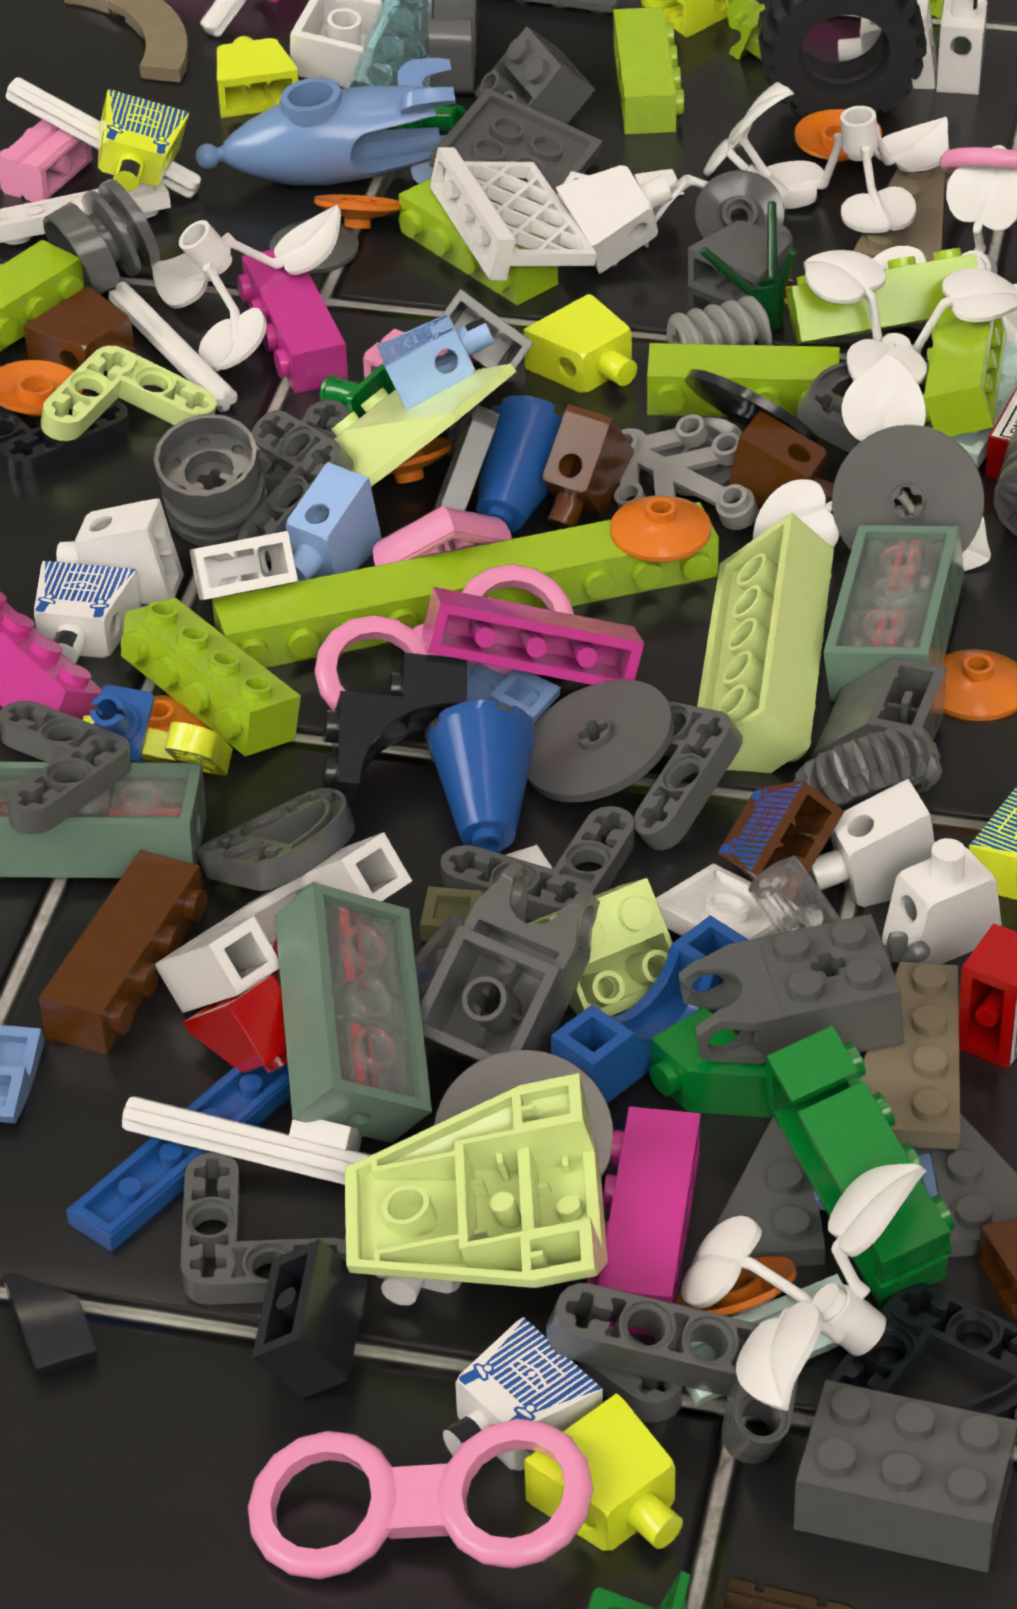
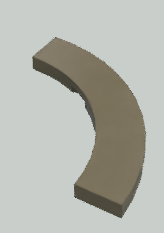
(160, 28)

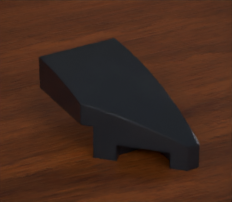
(50, 1324)

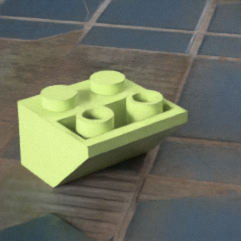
(626, 949)

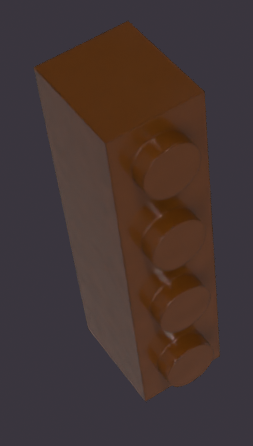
(115, 958)

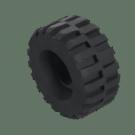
(868, 80)

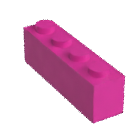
(298, 324)
(530, 638)
(37, 670)
(650, 1203)

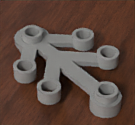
(733, 503)

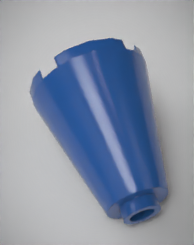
(516, 460)
(483, 769)

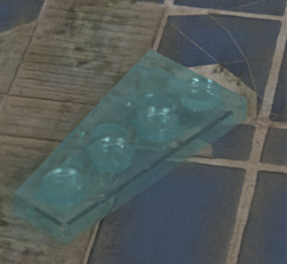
(394, 38)

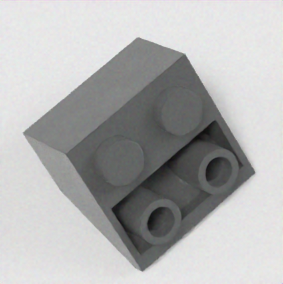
(538, 77)
(885, 698)

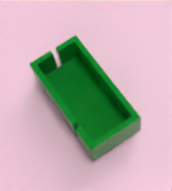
(841, 1134)

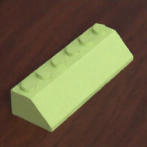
(769, 642)

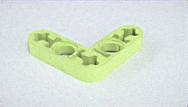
(124, 380)

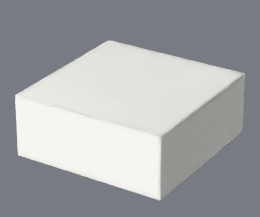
(327, 1134)

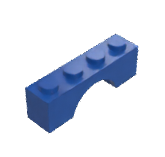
(618, 1047)

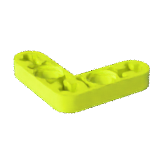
(186, 745)

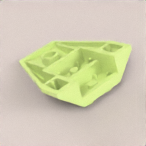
(392, 434)
(485, 1195)

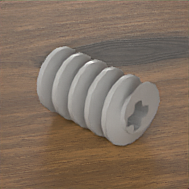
(725, 325)

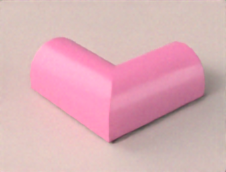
(440, 532)

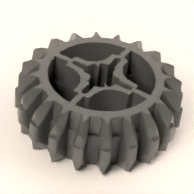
(873, 764)

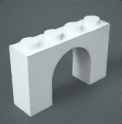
(240, 948)

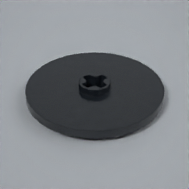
(740, 402)

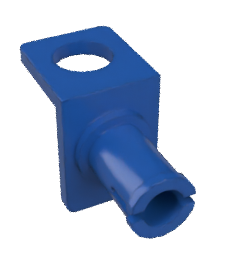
(125, 713)

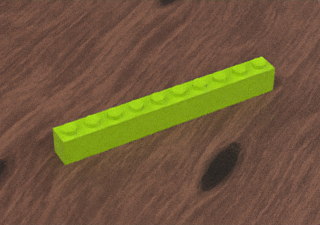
(295, 618)

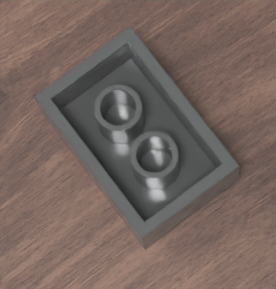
(905, 1475)

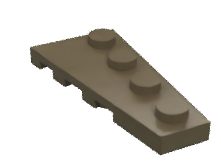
(926, 229)

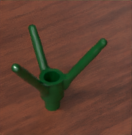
(769, 291)

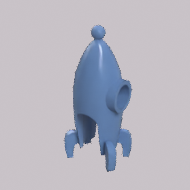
(337, 133)

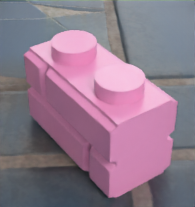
(42, 162)

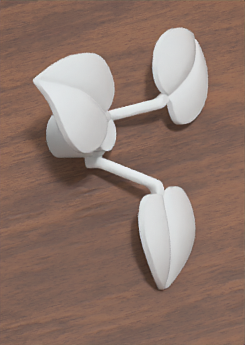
(737, 138)
(860, 138)
(981, 197)
(207, 255)
(850, 275)
(875, 400)
(783, 1344)

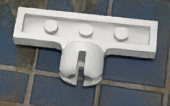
(26, 220)

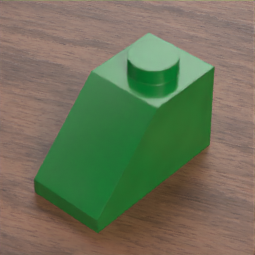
(702, 1083)

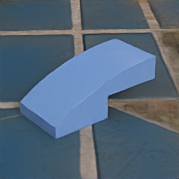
(517, 689)
(19, 1062)

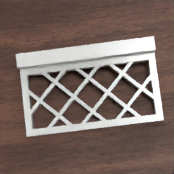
(483, 221)

